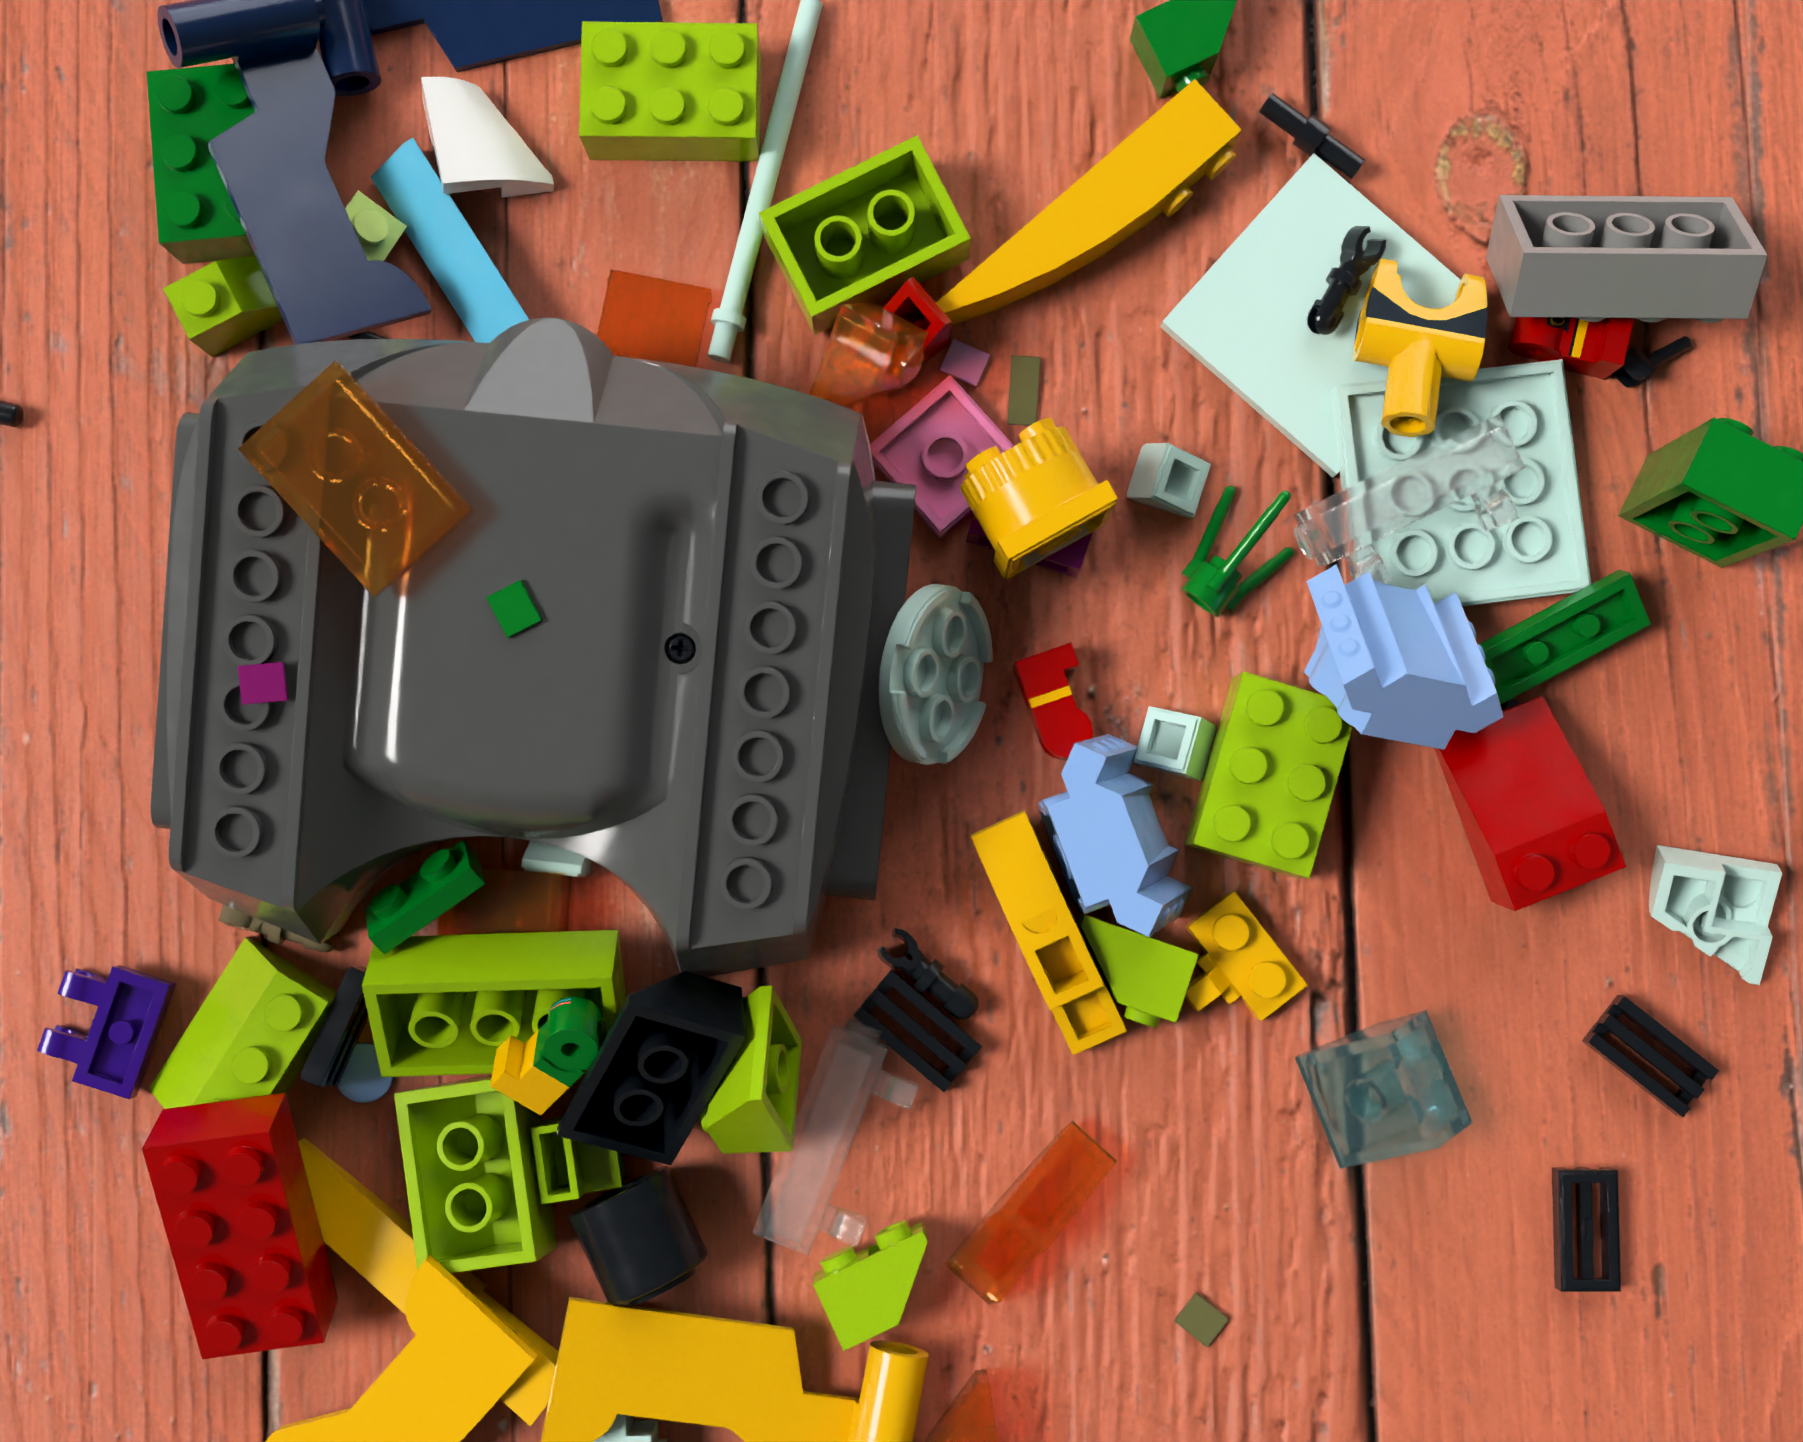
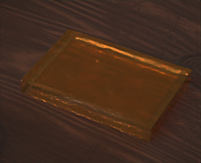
(356, 478)

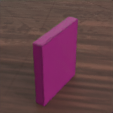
(263, 683)

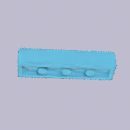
(447, 244)

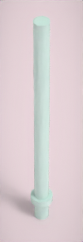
(729, 317)

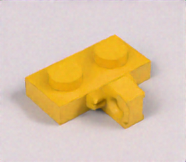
(1239, 961)

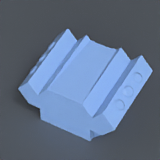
(1399, 661)
(1113, 838)

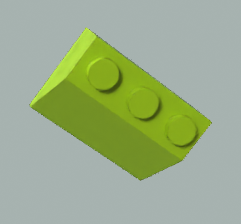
(247, 1033)
(472, 1176)

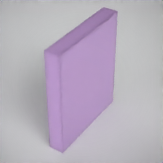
(964, 362)

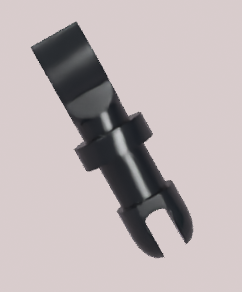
(1344, 281)
(956, 998)

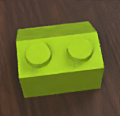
(759, 1091)

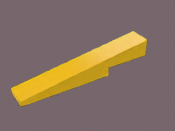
(383, 1251)

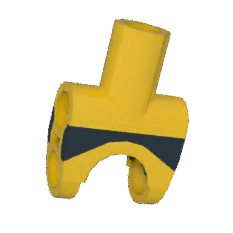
(1419, 345)

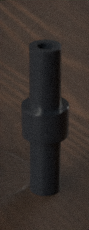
(1311, 135)

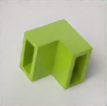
(571, 1167)

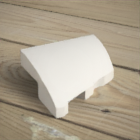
(476, 143)

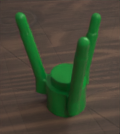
(1215, 583)

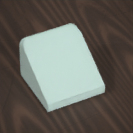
(1168, 479)
(1175, 743)
(554, 859)

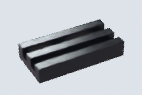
(338, 1033)
(955, 1063)
(1689, 1086)
(1563, 1231)

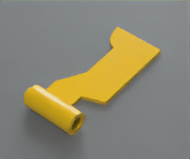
(718, 1376)
(441, 1378)

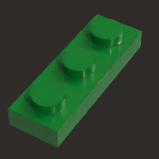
(1564, 634)

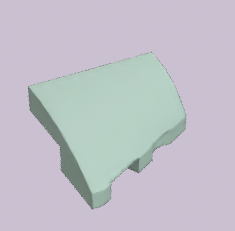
(1717, 904)

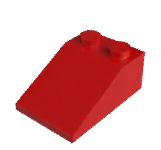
(1528, 807)

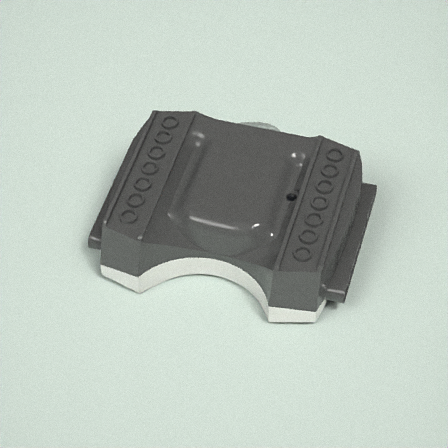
(676, 714)

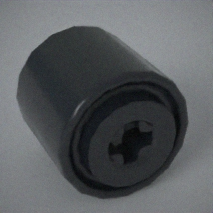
(639, 1238)

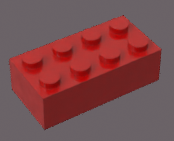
(241, 1225)

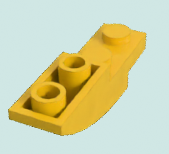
(1048, 932)

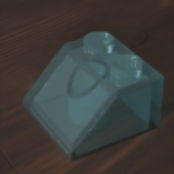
(1384, 1091)

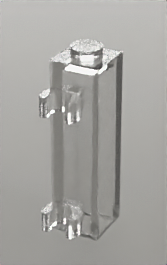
(1410, 491)
(823, 1136)

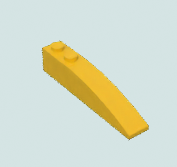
(1106, 205)

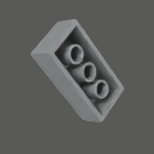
(1624, 257)

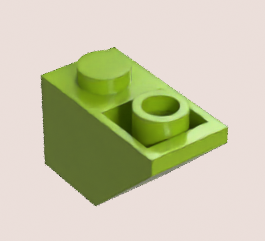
(870, 1288)

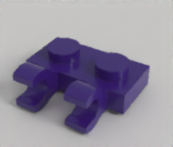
(121, 1033)

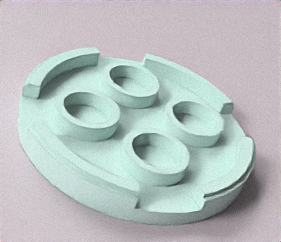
(934, 674)

